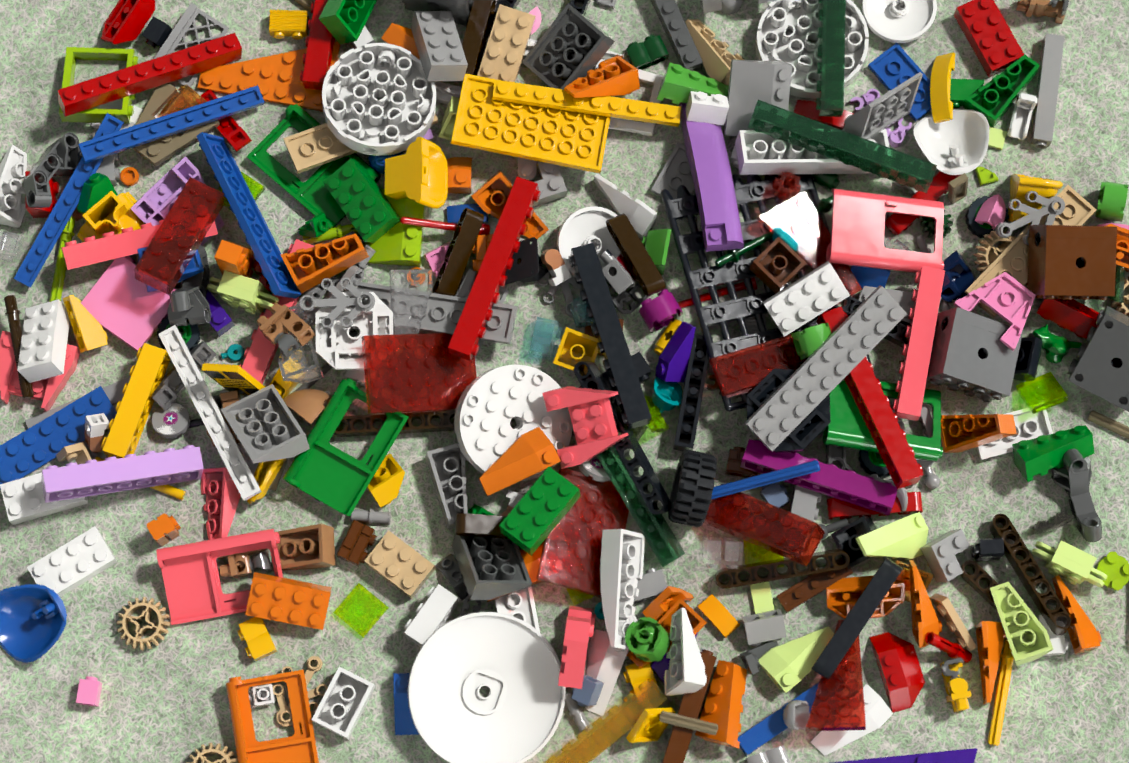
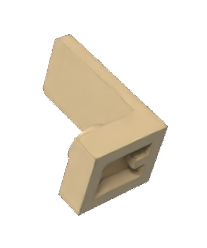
(74, 452)

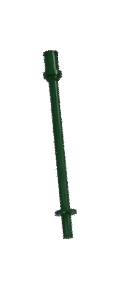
(824, 206)

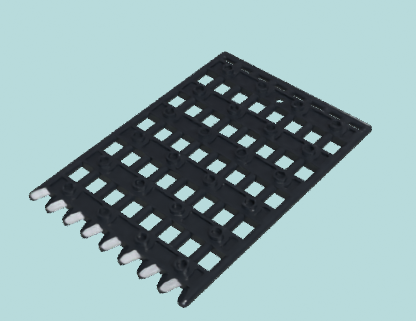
(709, 277)

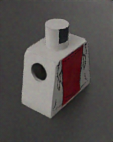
(617, 271)

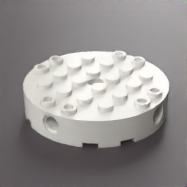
(785, 36)
(374, 125)
(492, 402)

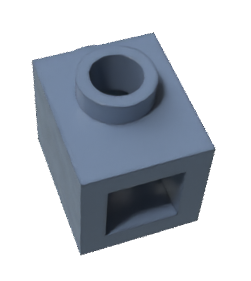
(775, 494)
(589, 693)

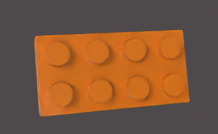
(288, 601)

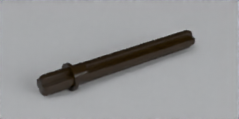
(16, 335)

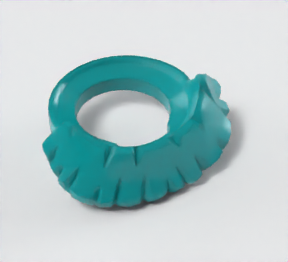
(779, 232)

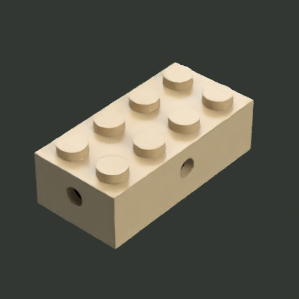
(506, 44)

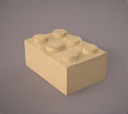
(400, 564)

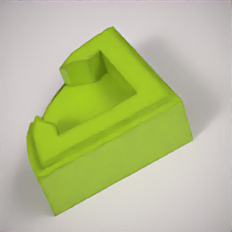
(985, 176)

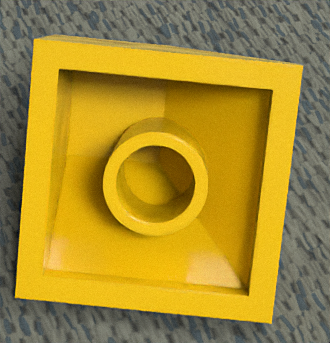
(386, 481)

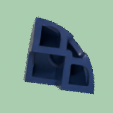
(957, 278)

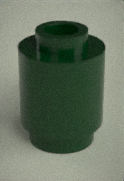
(827, 181)

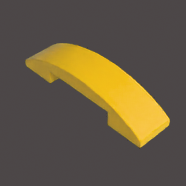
(940, 87)

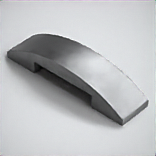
(169, 387)

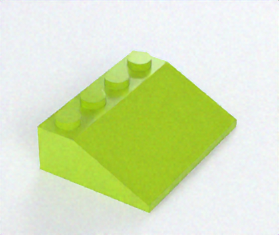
(402, 242)

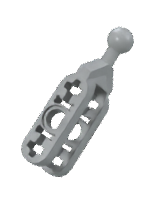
(354, 273)
(931, 481)

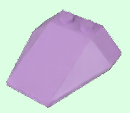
(162, 195)

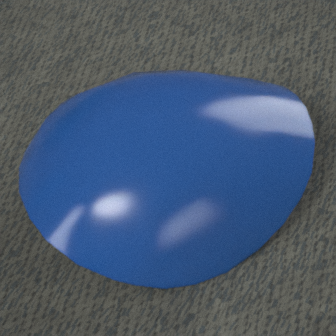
(30, 621)

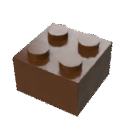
(777, 265)

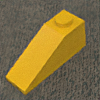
(86, 328)

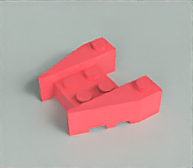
(44, 390)
(590, 419)
(577, 632)

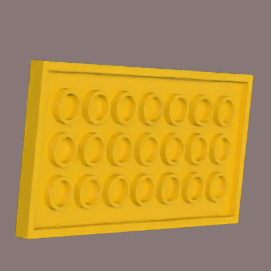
(528, 130)

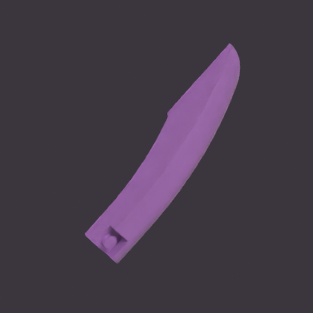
(712, 184)

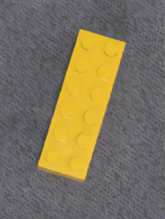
(136, 402)

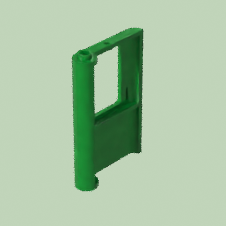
(850, 430)
(331, 473)

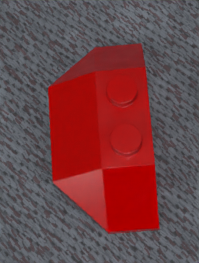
(127, 20)
(898, 670)

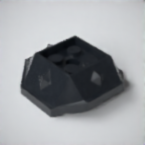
(807, 429)

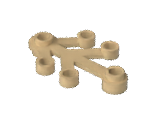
(311, 693)

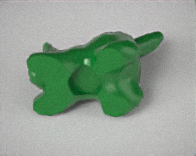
(1055, 346)

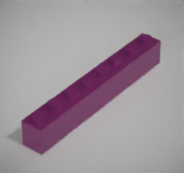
(829, 481)

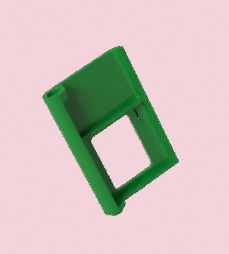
(313, 192)

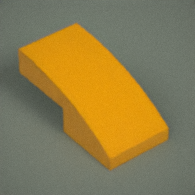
(718, 615)

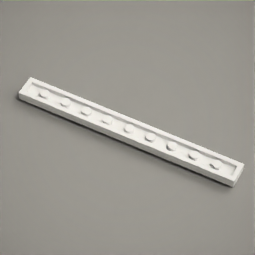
(210, 413)

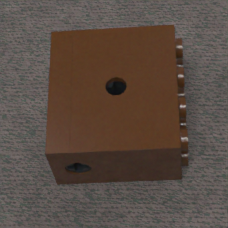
(1072, 261)

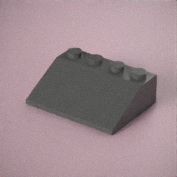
(567, 49)
(490, 566)

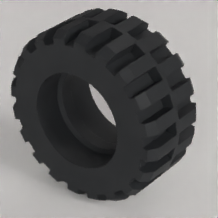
(692, 488)

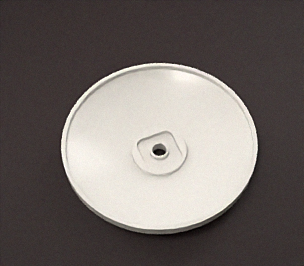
(522, 684)

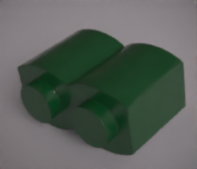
(647, 52)

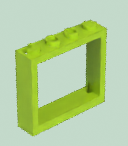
(113, 54)

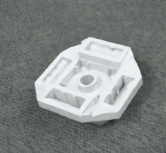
(338, 346)

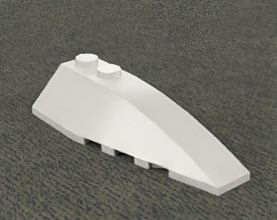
(619, 574)

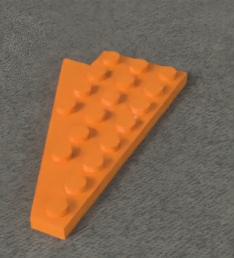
(275, 75)

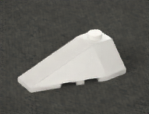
(11, 174)
(875, 715)

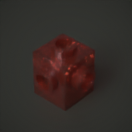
(790, 181)

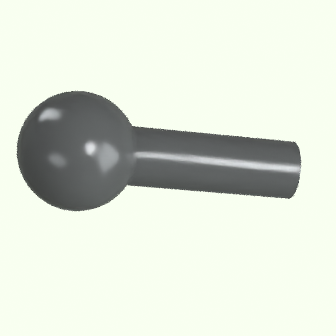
(834, 526)

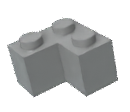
(551, 183)
(941, 555)

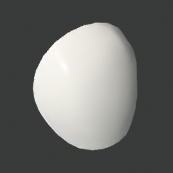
(954, 144)

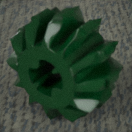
(929, 227)

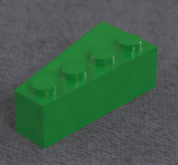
(1001, 92)
(1047, 451)

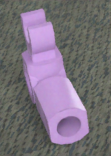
(865, 99)
(897, 136)

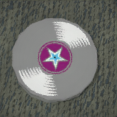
(172, 421)
(594, 469)

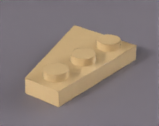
(953, 621)

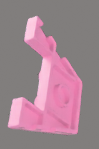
(1007, 299)

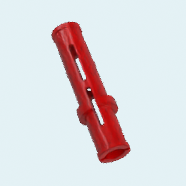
(953, 650)

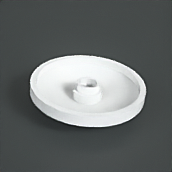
(899, 19)
(583, 228)

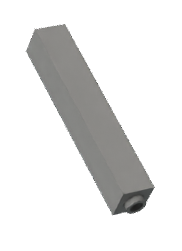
(1047, 90)

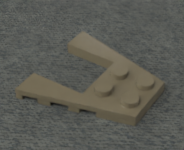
(164, 148)

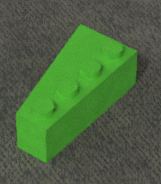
(679, 82)

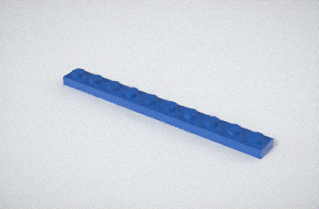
(171, 124)
(62, 210)

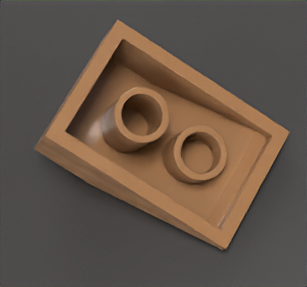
(307, 547)

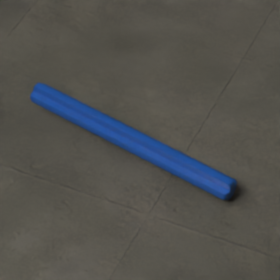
(765, 479)

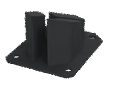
(529, 268)

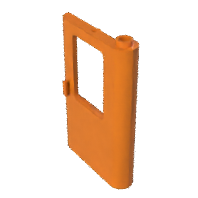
(283, 750)

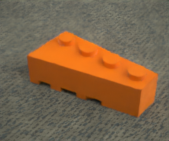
(235, 258)
(323, 261)
(970, 431)
(724, 704)

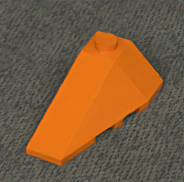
(610, 79)
(493, 197)
(922, 611)
(1081, 630)

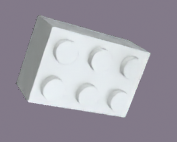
(431, 615)
(343, 703)

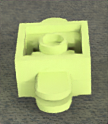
(242, 292)
(1070, 563)

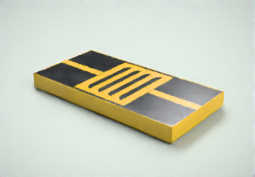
(232, 378)

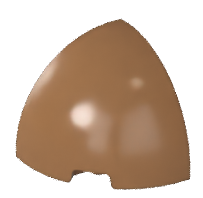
(307, 403)

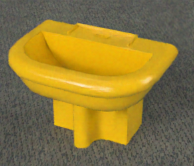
(418, 174)
(1022, 184)
(110, 215)

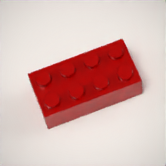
(988, 35)

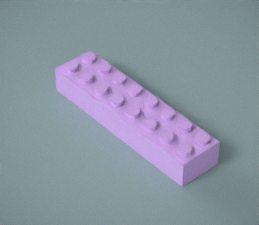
(122, 473)

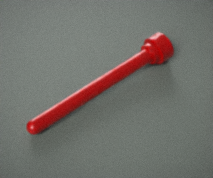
(485, 228)
(721, 292)

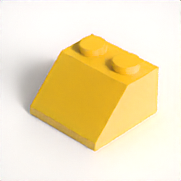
(576, 348)

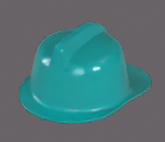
(666, 395)

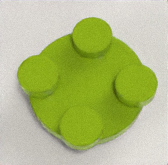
(1116, 569)

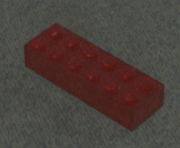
(179, 236)
(765, 526)

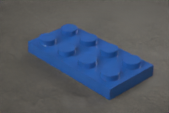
(896, 67)

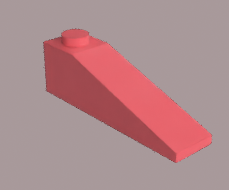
(221, 501)

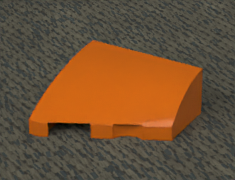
(665, 601)

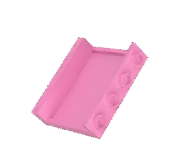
(125, 305)

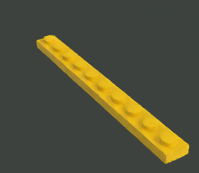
(602, 105)

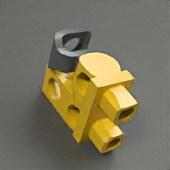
(954, 685)

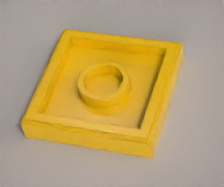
(648, 726)

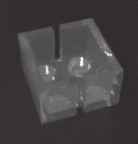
(731, 552)

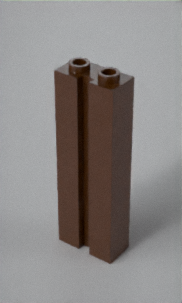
(689, 707)

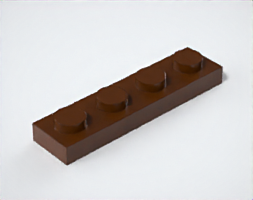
(811, 587)

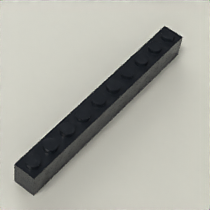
(610, 336)

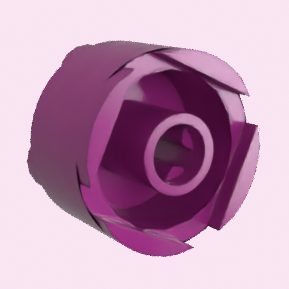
(660, 310)

